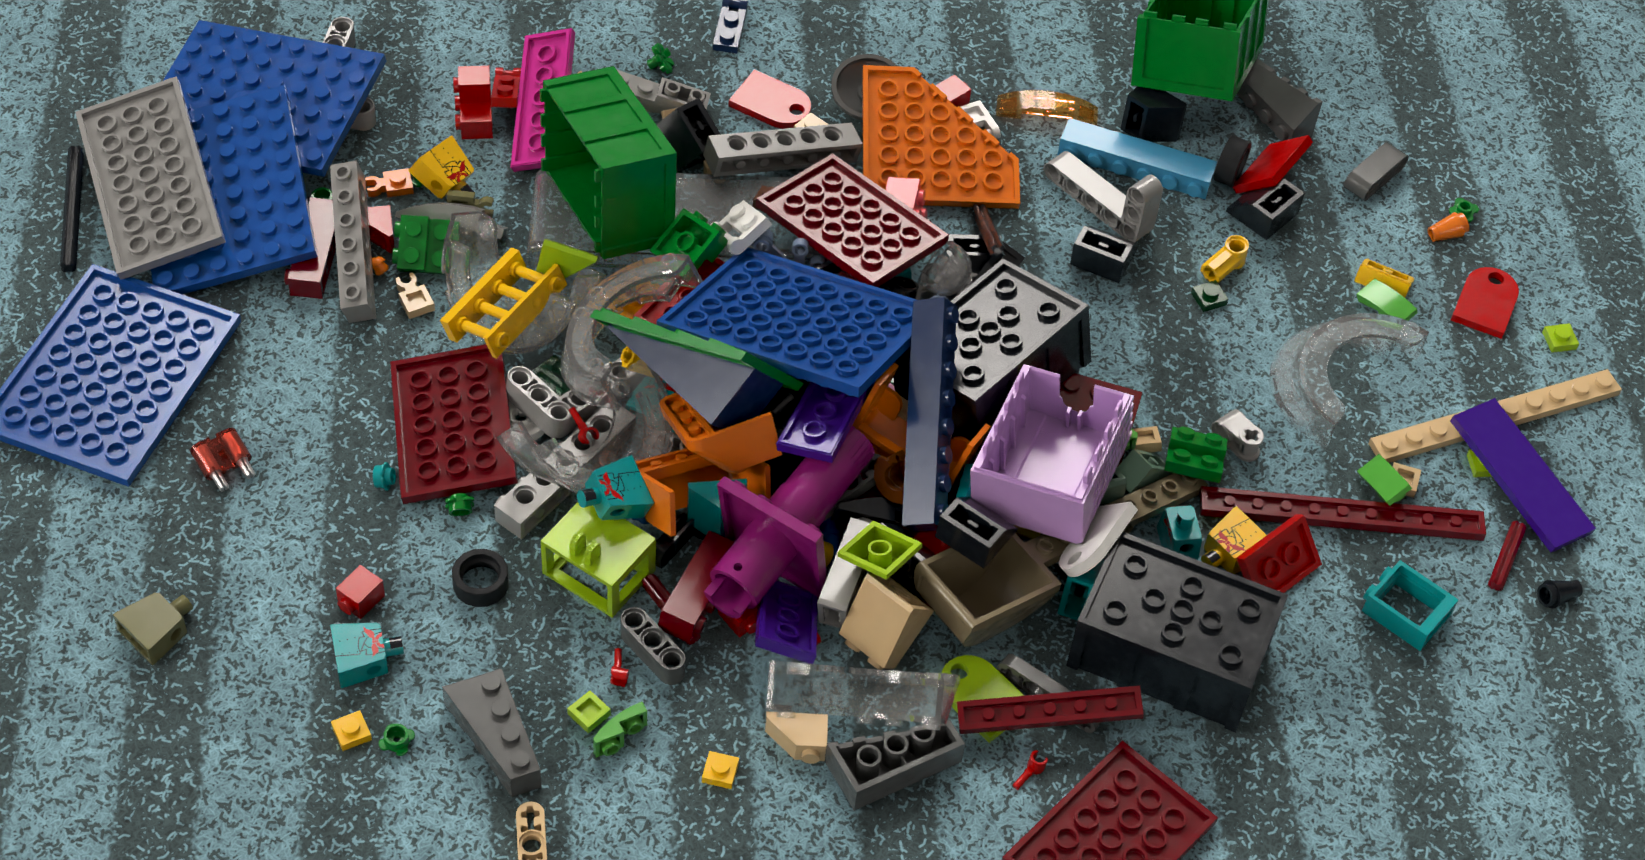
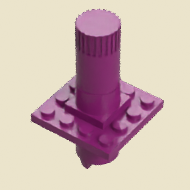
(781, 532)

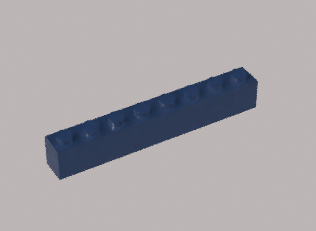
(929, 413)

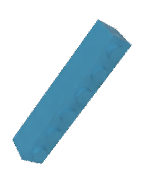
(1138, 158)

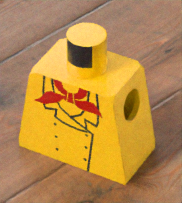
(443, 168)
(1230, 539)

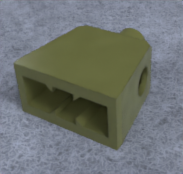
(153, 624)

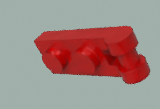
(505, 87)

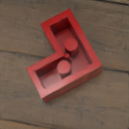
(473, 102)

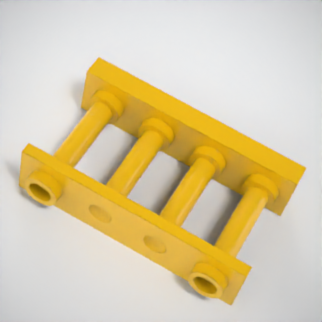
(489, 289)

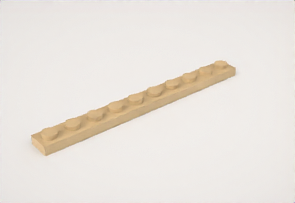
(1520, 409)

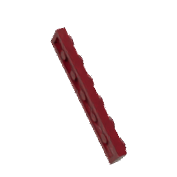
(1050, 709)

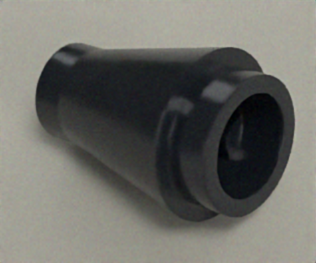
(1557, 592)

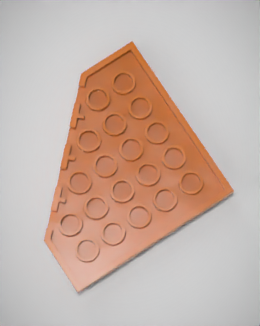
(923, 136)

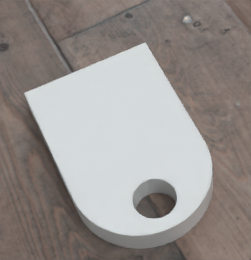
(1099, 539)

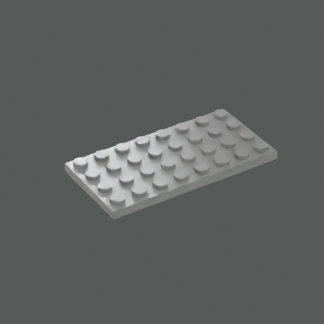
(149, 178)

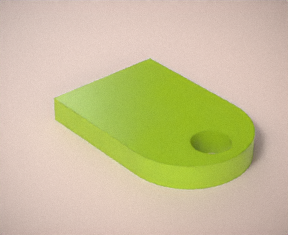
(981, 682)

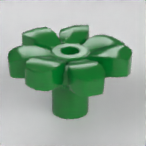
(661, 59)

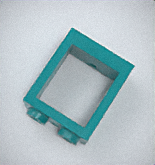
(1420, 588)

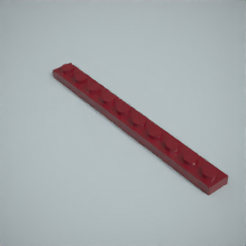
(1345, 513)

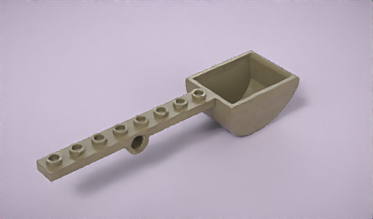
(1016, 581)

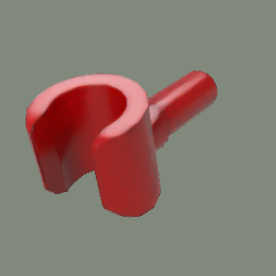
(583, 427)
(619, 675)
(1033, 767)

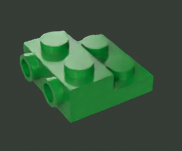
(693, 237)
(419, 244)
(1196, 454)

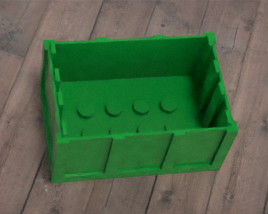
(1198, 45)
(608, 160)

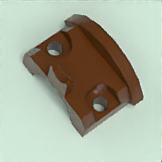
(889, 476)

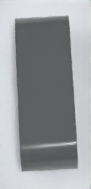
(1375, 171)
(649, 634)

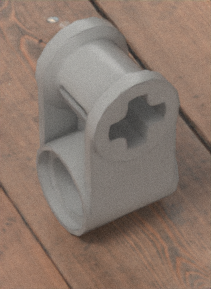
(1240, 434)

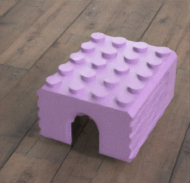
(1048, 462)

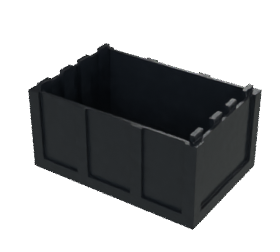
(1002, 324)
(1176, 629)

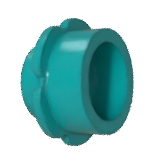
(384, 476)

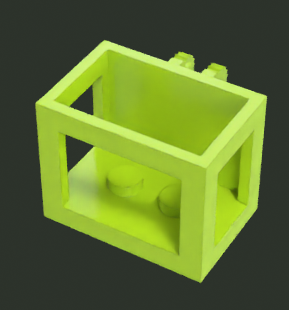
(602, 550)

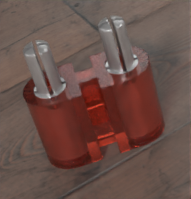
(221, 454)

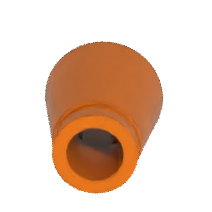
(1450, 227)

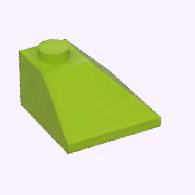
(568, 258)
(879, 550)

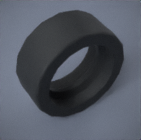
(1232, 160)
(481, 596)

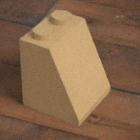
(884, 621)

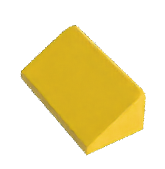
(1372, 270)

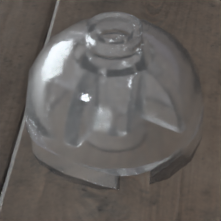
(948, 271)

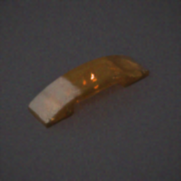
(1045, 104)

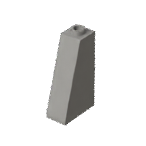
(842, 581)

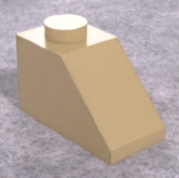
(800, 736)

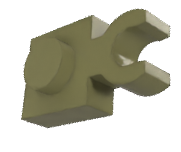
(468, 198)

